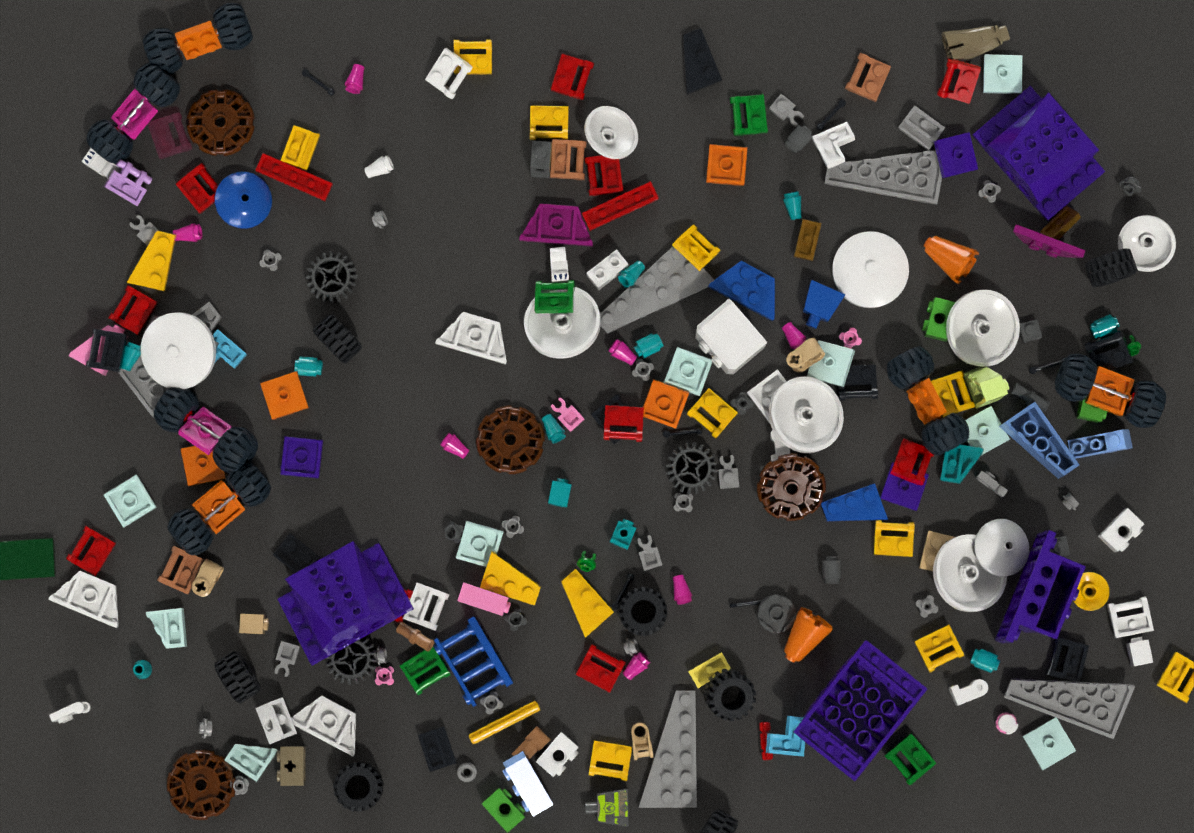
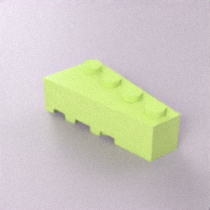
(985, 386)

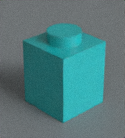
(560, 493)

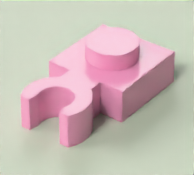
(569, 417)

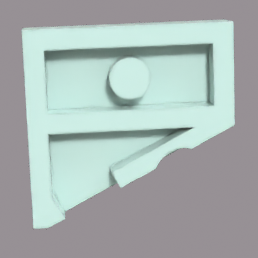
(170, 626)
(250, 759)

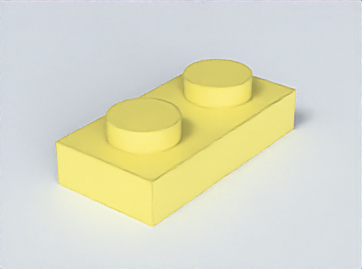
(703, 672)

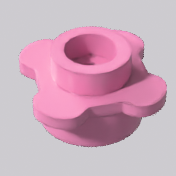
(853, 334)
(379, 676)

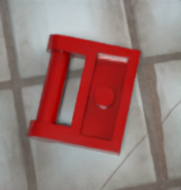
(566, 73)
(965, 82)
(610, 175)
(194, 191)
(139, 312)
(623, 417)
(906, 459)
(96, 554)
(597, 674)

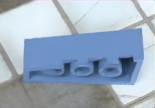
(1039, 438)

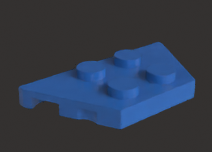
(749, 288)

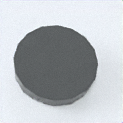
(776, 613)

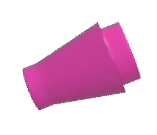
(354, 82)
(189, 233)
(793, 335)
(622, 352)
(454, 446)
(681, 590)
(636, 665)

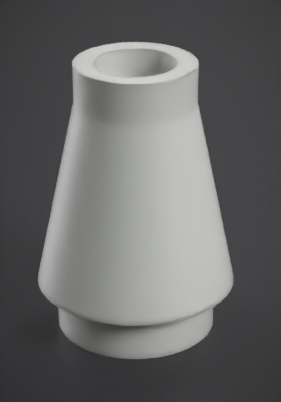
(379, 167)

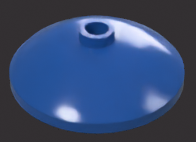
(236, 211)

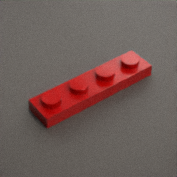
(294, 177)
(620, 206)

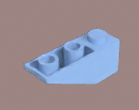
(1100, 443)

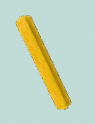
(504, 722)

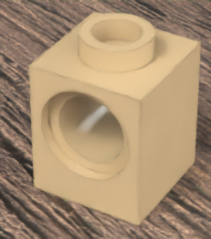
(253, 624)

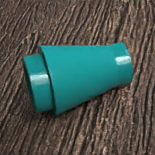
(793, 204)
(630, 274)
(130, 356)
(553, 429)
(147, 669)

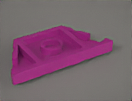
(557, 226)
(1052, 246)

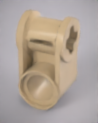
(806, 354)
(208, 575)
(641, 742)

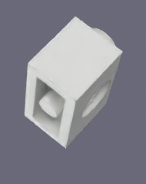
(607, 270)
(1111, 536)
(276, 720)
(547, 760)

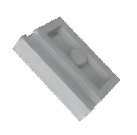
(921, 128)

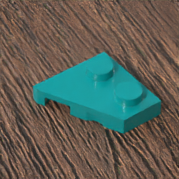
(959, 462)

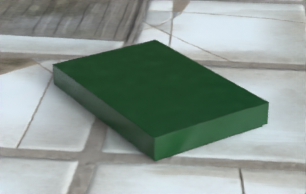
(27, 559)

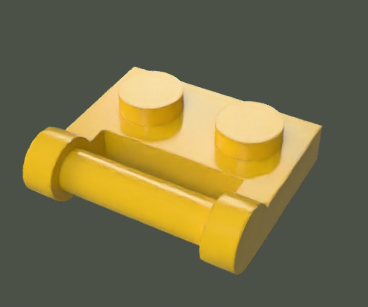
(481, 62)
(548, 117)
(693, 251)
(948, 396)
(716, 408)
(891, 544)
(936, 642)
(1174, 675)
(611, 754)

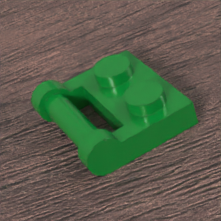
(754, 112)
(554, 302)
(421, 664)
(915, 755)

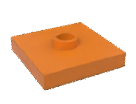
(726, 165)
(284, 395)
(665, 403)
(200, 467)

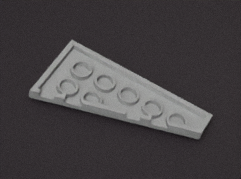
(899, 176)
(660, 286)
(139, 380)
(1085, 704)
(674, 765)

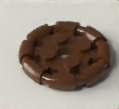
(226, 132)
(510, 451)
(791, 476)
(189, 788)

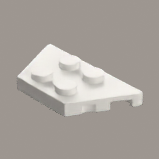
(476, 337)
(90, 597)
(329, 723)

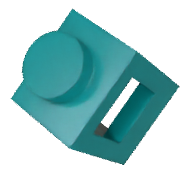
(620, 541)

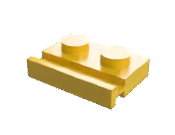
(300, 147)

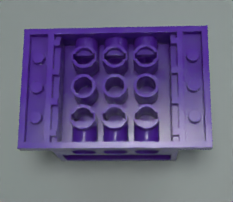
(1041, 151)
(1042, 592)
(343, 599)
(859, 710)

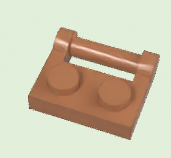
(874, 80)
(561, 159)
(186, 572)

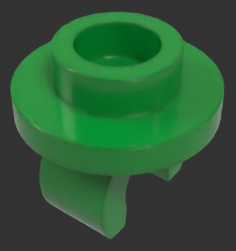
(1134, 346)
(586, 564)

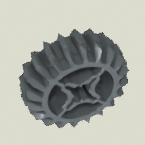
(327, 284)
(699, 483)
(355, 675)

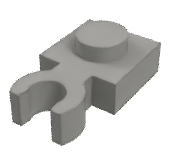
(784, 108)
(146, 231)
(728, 476)
(988, 480)
(650, 556)
(287, 655)

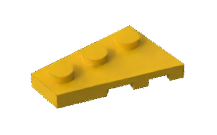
(155, 262)
(508, 581)
(586, 603)

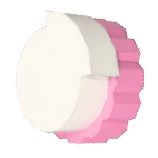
(1006, 723)

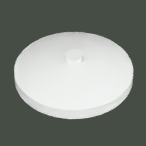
(870, 269)
(982, 328)
(564, 333)
(178, 350)
(806, 414)
(962, 578)

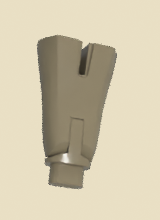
(970, 43)

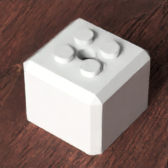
(729, 338)

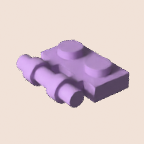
(125, 187)

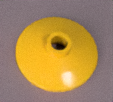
(1099, 594)

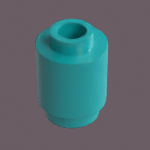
(1104, 326)
(648, 345)
(308, 366)
(985, 660)

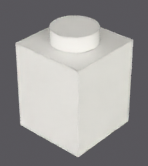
(1139, 652)

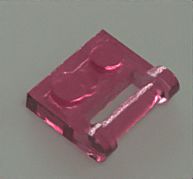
(163, 137)

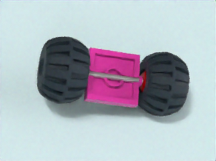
(134, 114)
(230, 445)

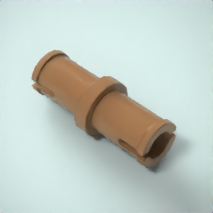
(415, 636)

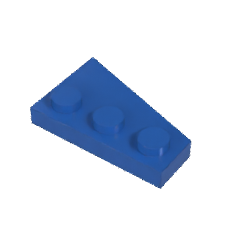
(855, 506)

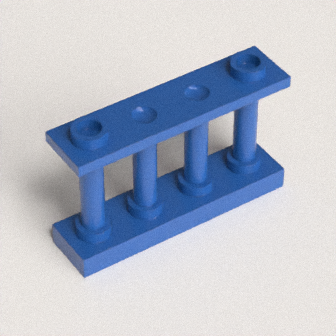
(482, 645)

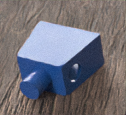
(821, 303)

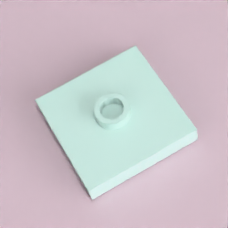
(1002, 74)
(834, 365)
(688, 371)
(985, 430)
(130, 501)
(478, 543)
(1049, 743)

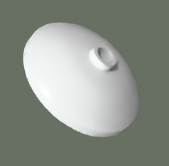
(616, 127)
(1148, 255)
(992, 550)

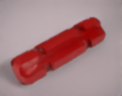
(764, 727)

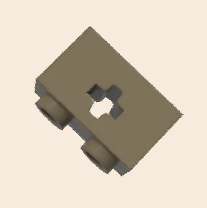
(297, 776)

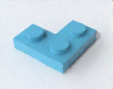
(228, 350)
(789, 743)

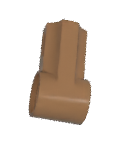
(534, 742)

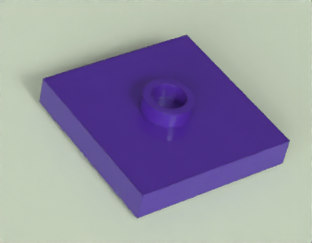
(955, 155)
(301, 457)
(902, 491)

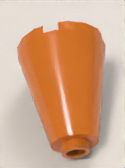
(951, 257)
(805, 634)

